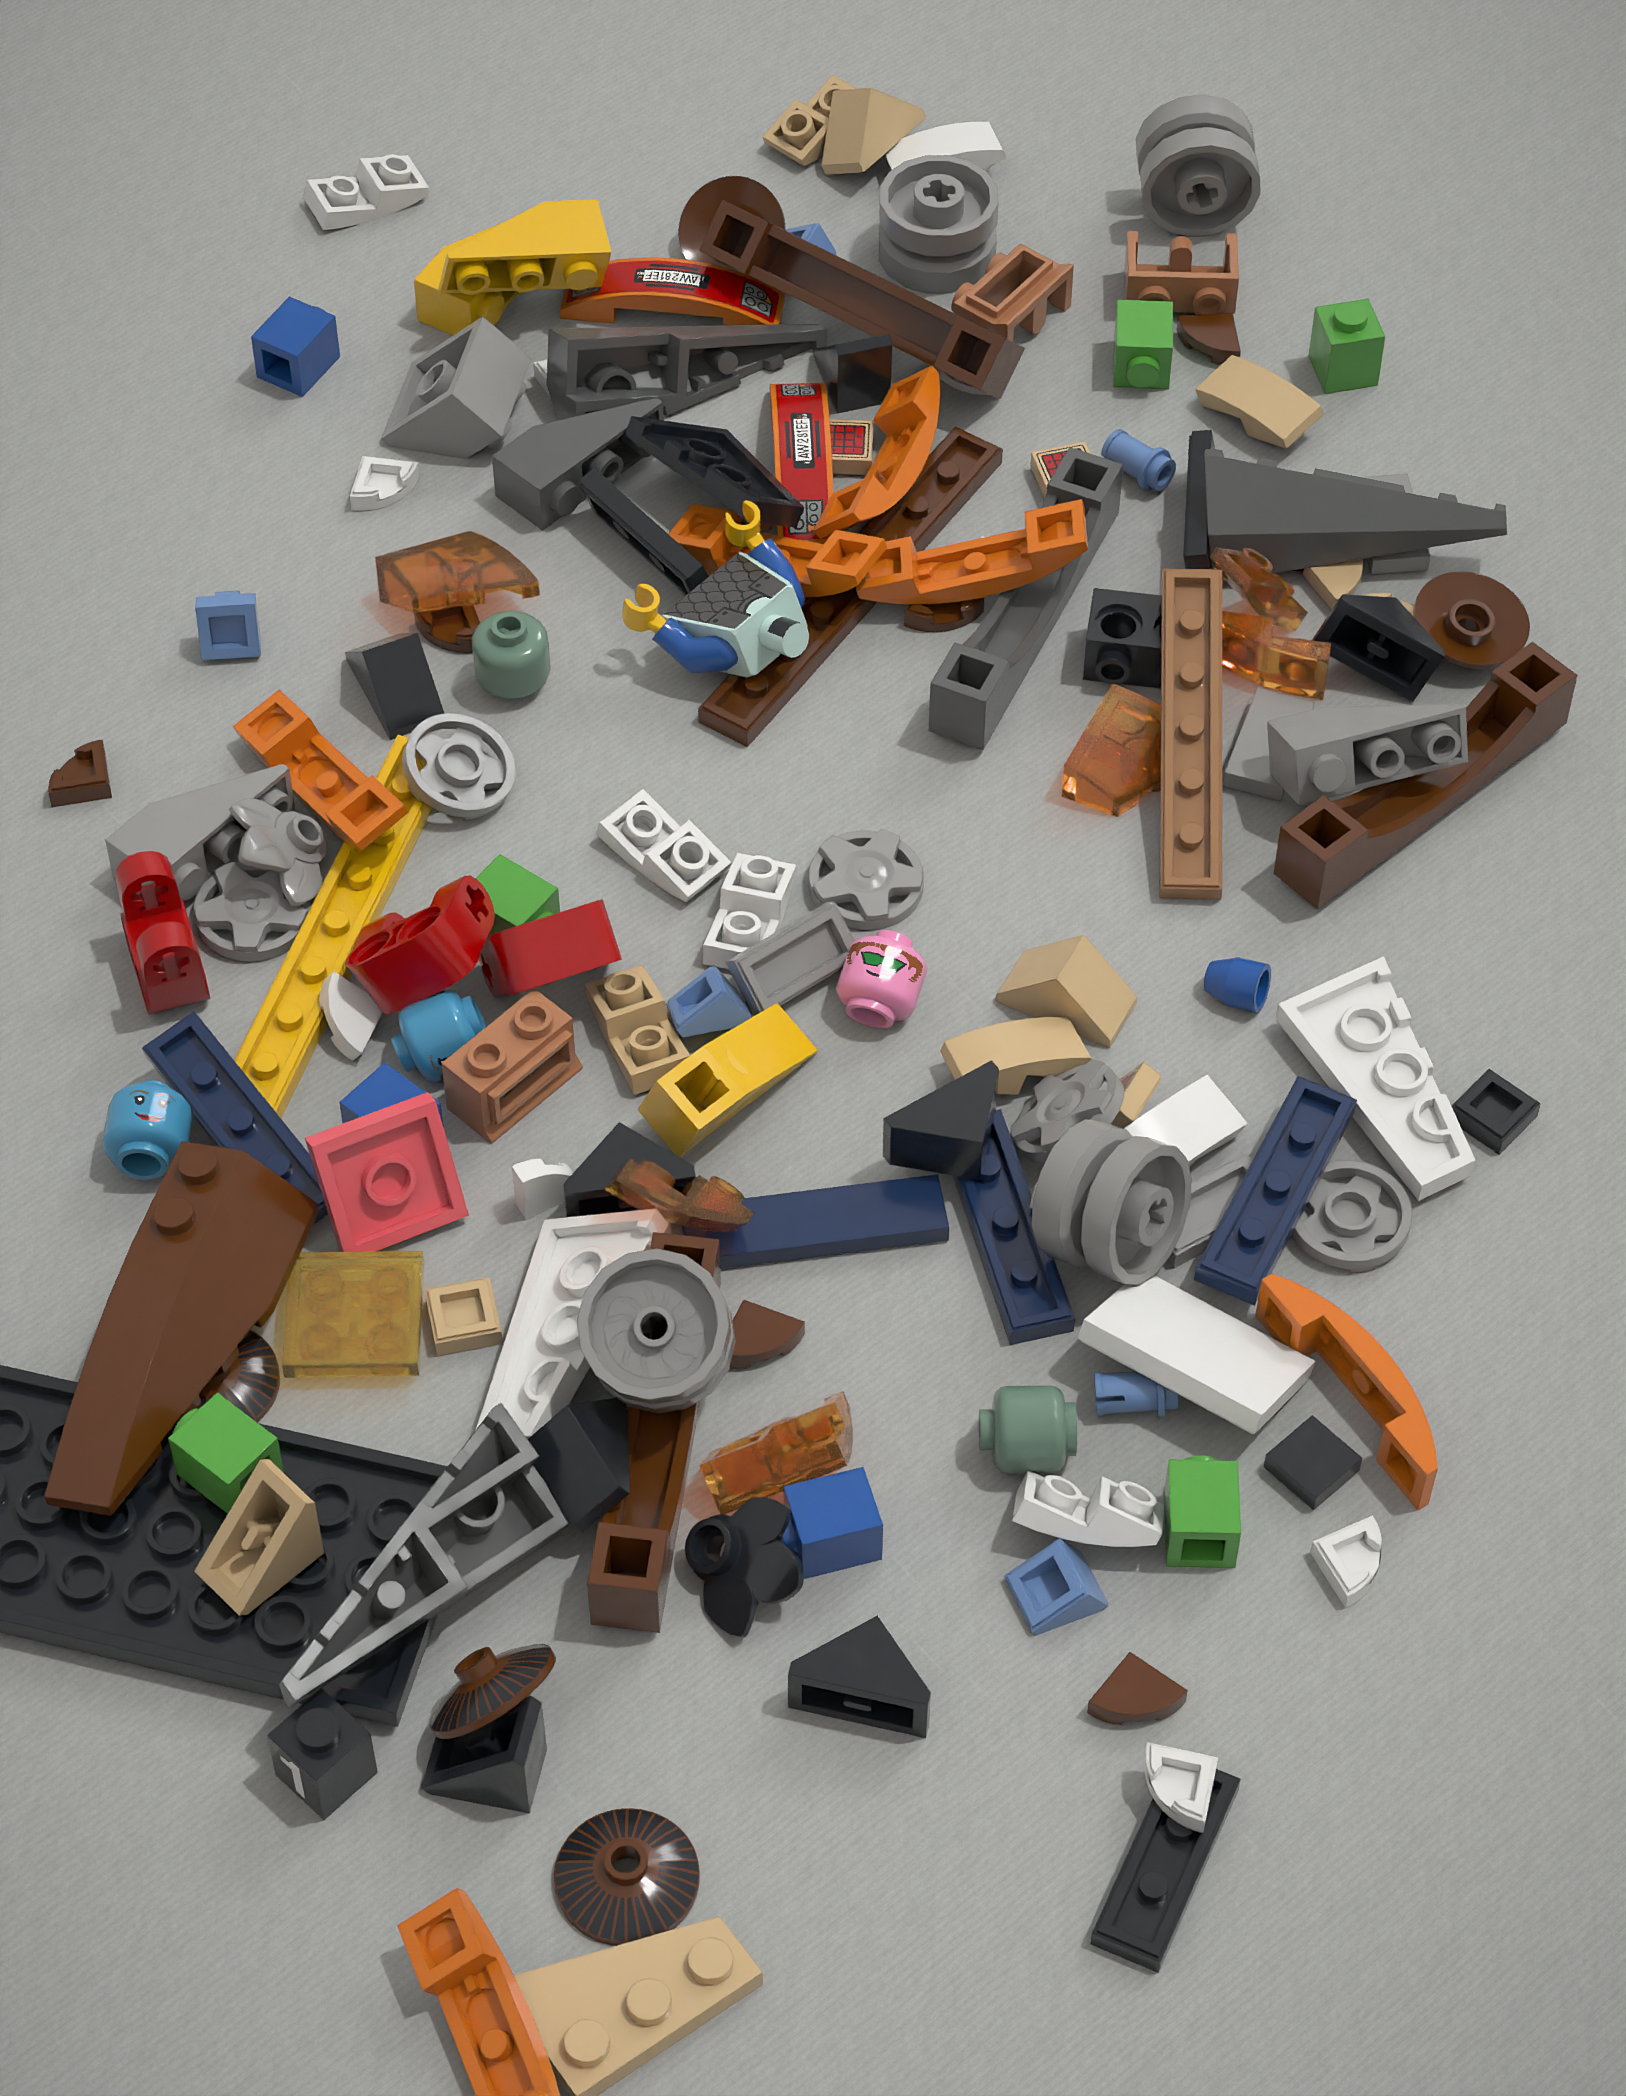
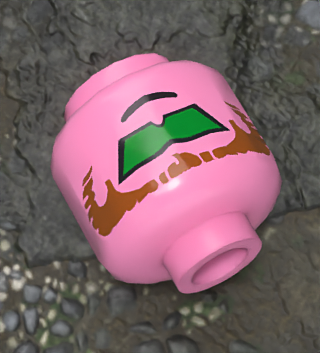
(881, 979)

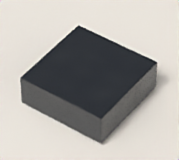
(1495, 1111)
(1312, 1462)

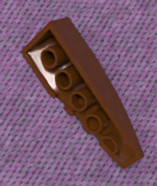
(183, 1301)

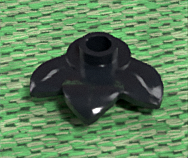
(751, 1567)

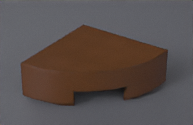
(1210, 334)
(943, 616)
(449, 627)
(81, 777)
(763, 1334)
(1136, 1694)

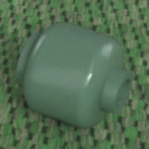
(511, 654)
(1029, 1429)

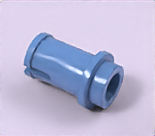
(1149, 466)
(1131, 1393)

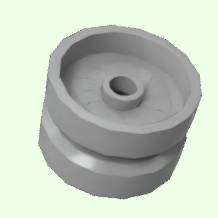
(1197, 165)
(937, 223)
(1111, 1201)
(627, 1302)

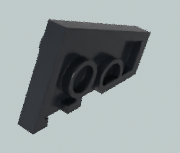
(717, 466)

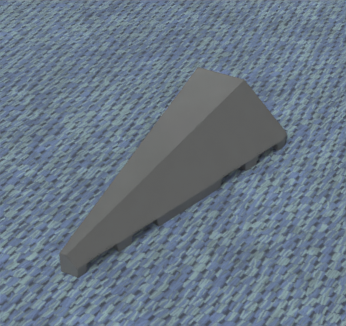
(672, 363)
(1330, 515)
(464, 1532)

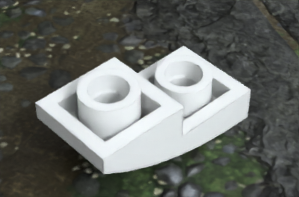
(963, 140)
(377, 190)
(662, 850)
(750, 906)
(1192, 1120)
(1112, 1516)

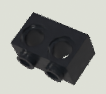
(1124, 639)

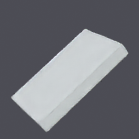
(1197, 1351)

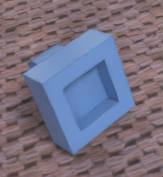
(228, 625)

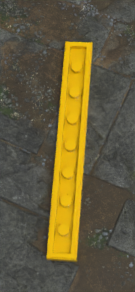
(349, 898)

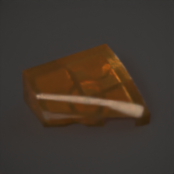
(451, 573)
(1116, 754)
(781, 1455)

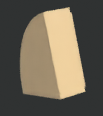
(1335, 579)

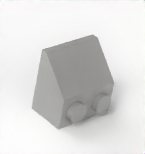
(459, 394)

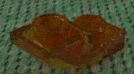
(1264, 591)
(1273, 661)
(701, 1204)

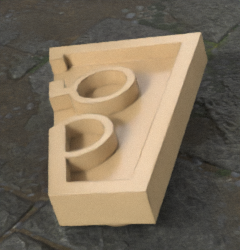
(634, 2000)

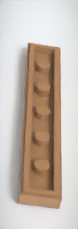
(1191, 734)

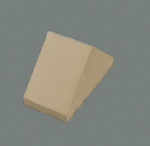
(864, 128)
(1070, 982)
(262, 1541)

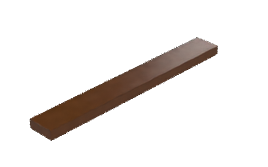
(948, 480)

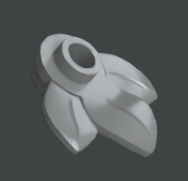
(283, 844)

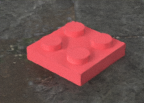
(387, 1175)

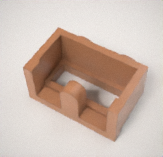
(1188, 286)
(1015, 292)
(500, 1064)

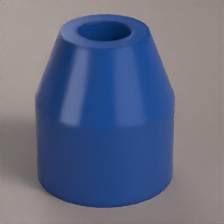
(1238, 982)

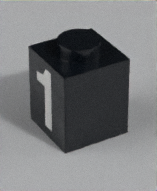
(322, 1753)

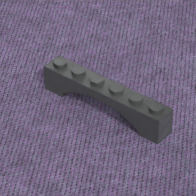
(988, 668)

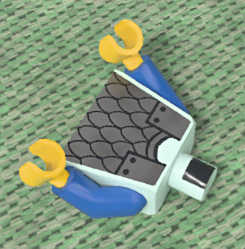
(736, 615)

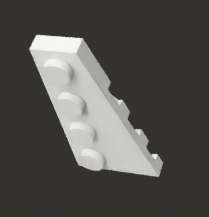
(1365, 1049)
(542, 1349)

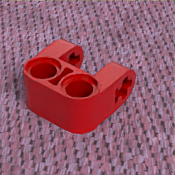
(159, 933)
(548, 949)
(427, 952)

